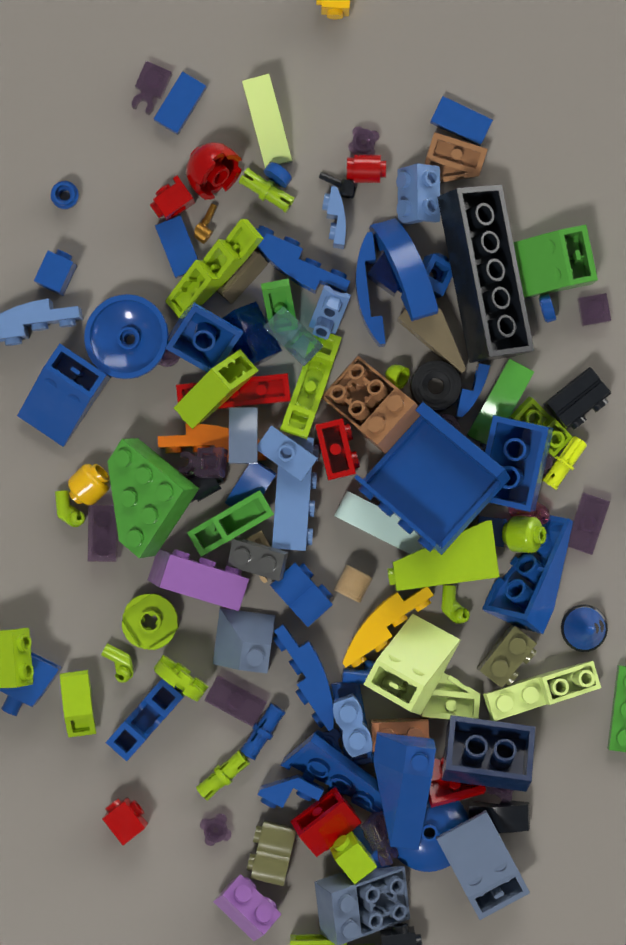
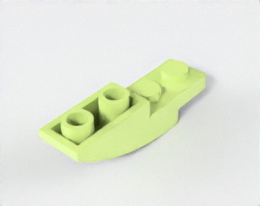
(542, 690)

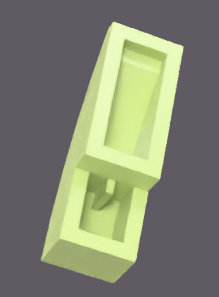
(266, 120)

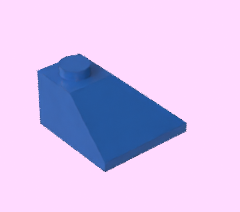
(202, 338)

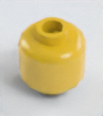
(88, 484)

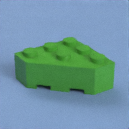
(146, 496)

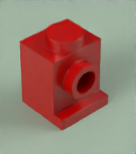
(172, 200)

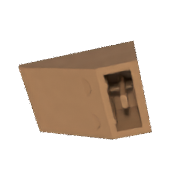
(372, 404)

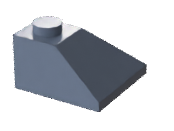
(244, 640)

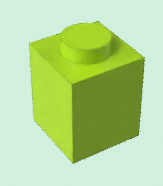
(352, 857)

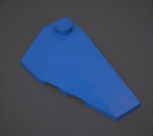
(532, 583)
(404, 783)

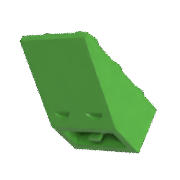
(555, 261)

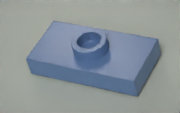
(286, 453)

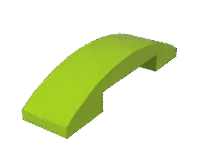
(310, 388)

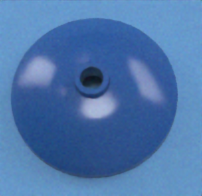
(109, 329)
(430, 854)

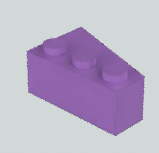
(198, 578)

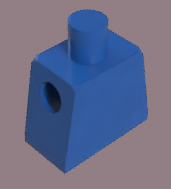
(43, 676)

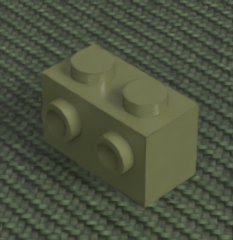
(507, 656)

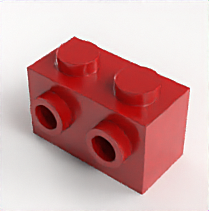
(335, 449)
(325, 822)

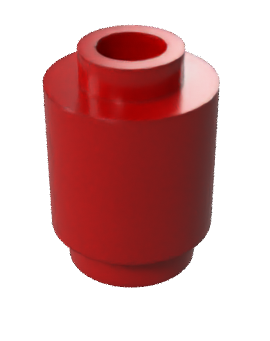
(366, 168)

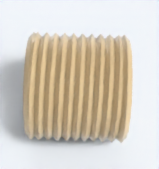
(353, 583)

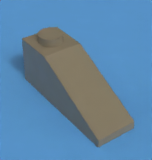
(436, 335)

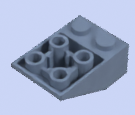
(482, 865)
(362, 908)

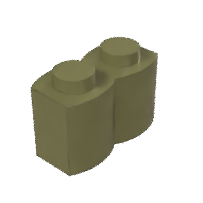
(273, 852)

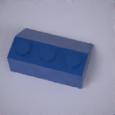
(523, 453)

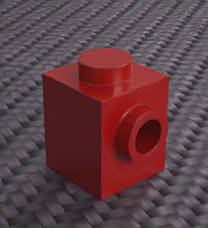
(125, 819)

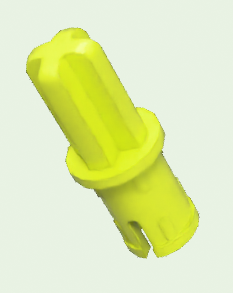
(564, 462)

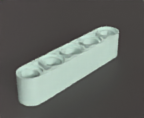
(375, 522)

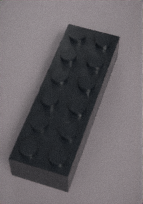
(485, 273)

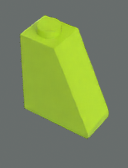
(215, 388)

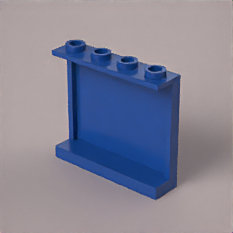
(434, 481)

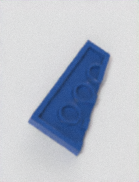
(328, 765)

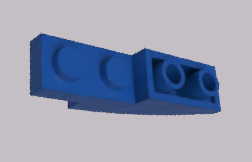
(286, 257)
(315, 685)

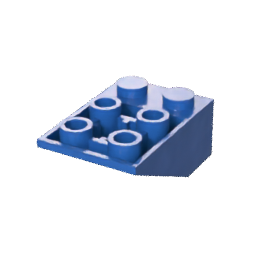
(62, 395)

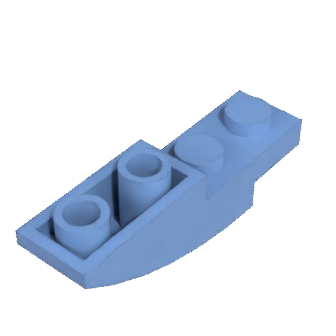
(38, 316)

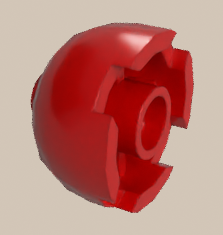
(212, 168)

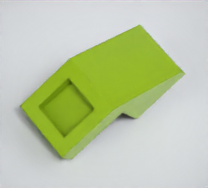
(77, 703)

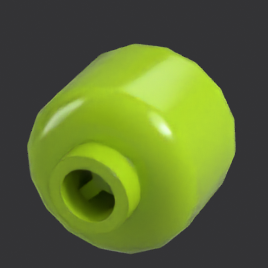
(523, 534)

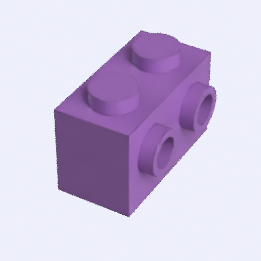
(247, 907)

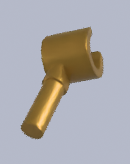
(202, 232)

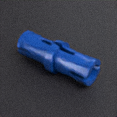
(262, 731)

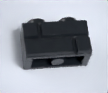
(577, 399)

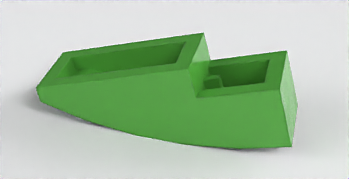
(501, 398)
(230, 523)

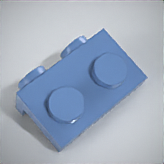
(418, 194)

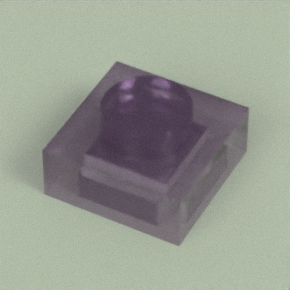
(594, 309)

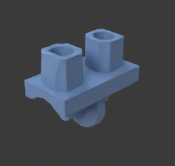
(328, 312)

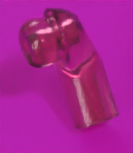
(540, 512)

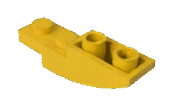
(374, 631)

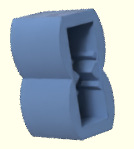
(355, 732)

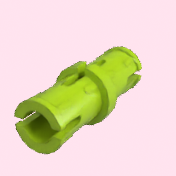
(266, 190)
(223, 775)

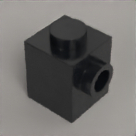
(400, 935)

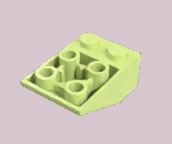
(412, 664)

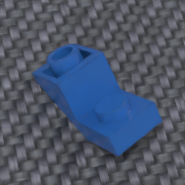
(277, 792)

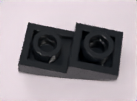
(506, 817)

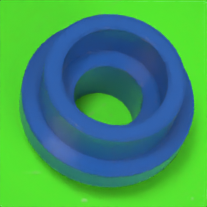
(61, 187)

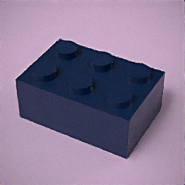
(488, 753)

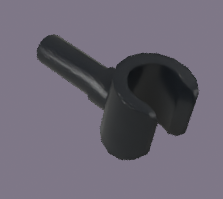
(347, 188)

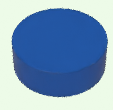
(278, 174)
(547, 308)

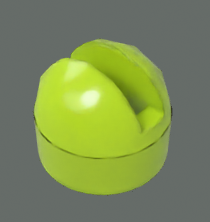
(397, 375)

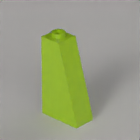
(465, 560)

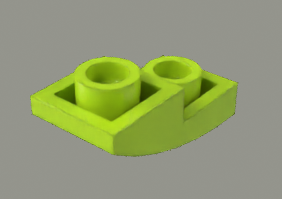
(532, 412)

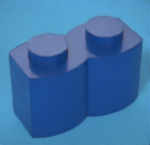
(302, 593)

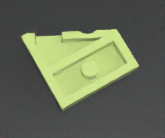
(452, 699)

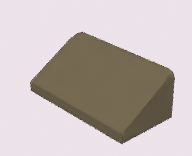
(243, 277)

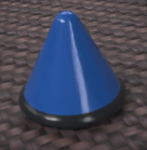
(584, 628)

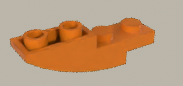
(199, 437)

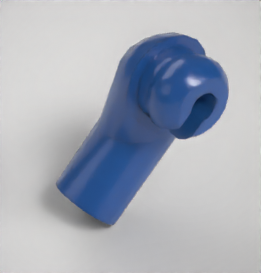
(357, 676)

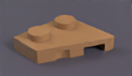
(455, 158)

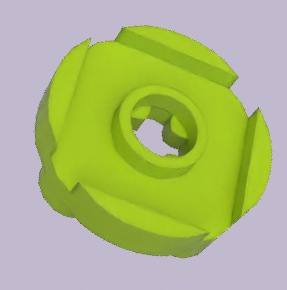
(134, 618)
(178, 676)

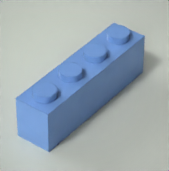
(294, 504)

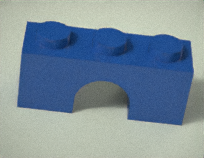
(145, 719)

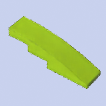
(215, 269)

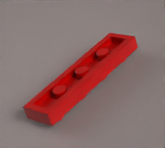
(256, 391)

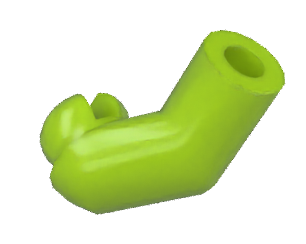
(67, 512)
(451, 607)

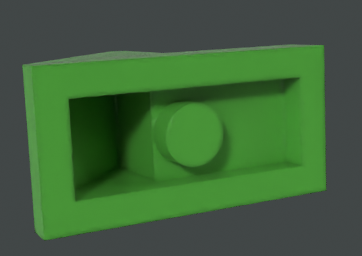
(277, 295)

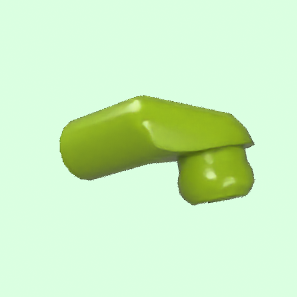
(122, 662)

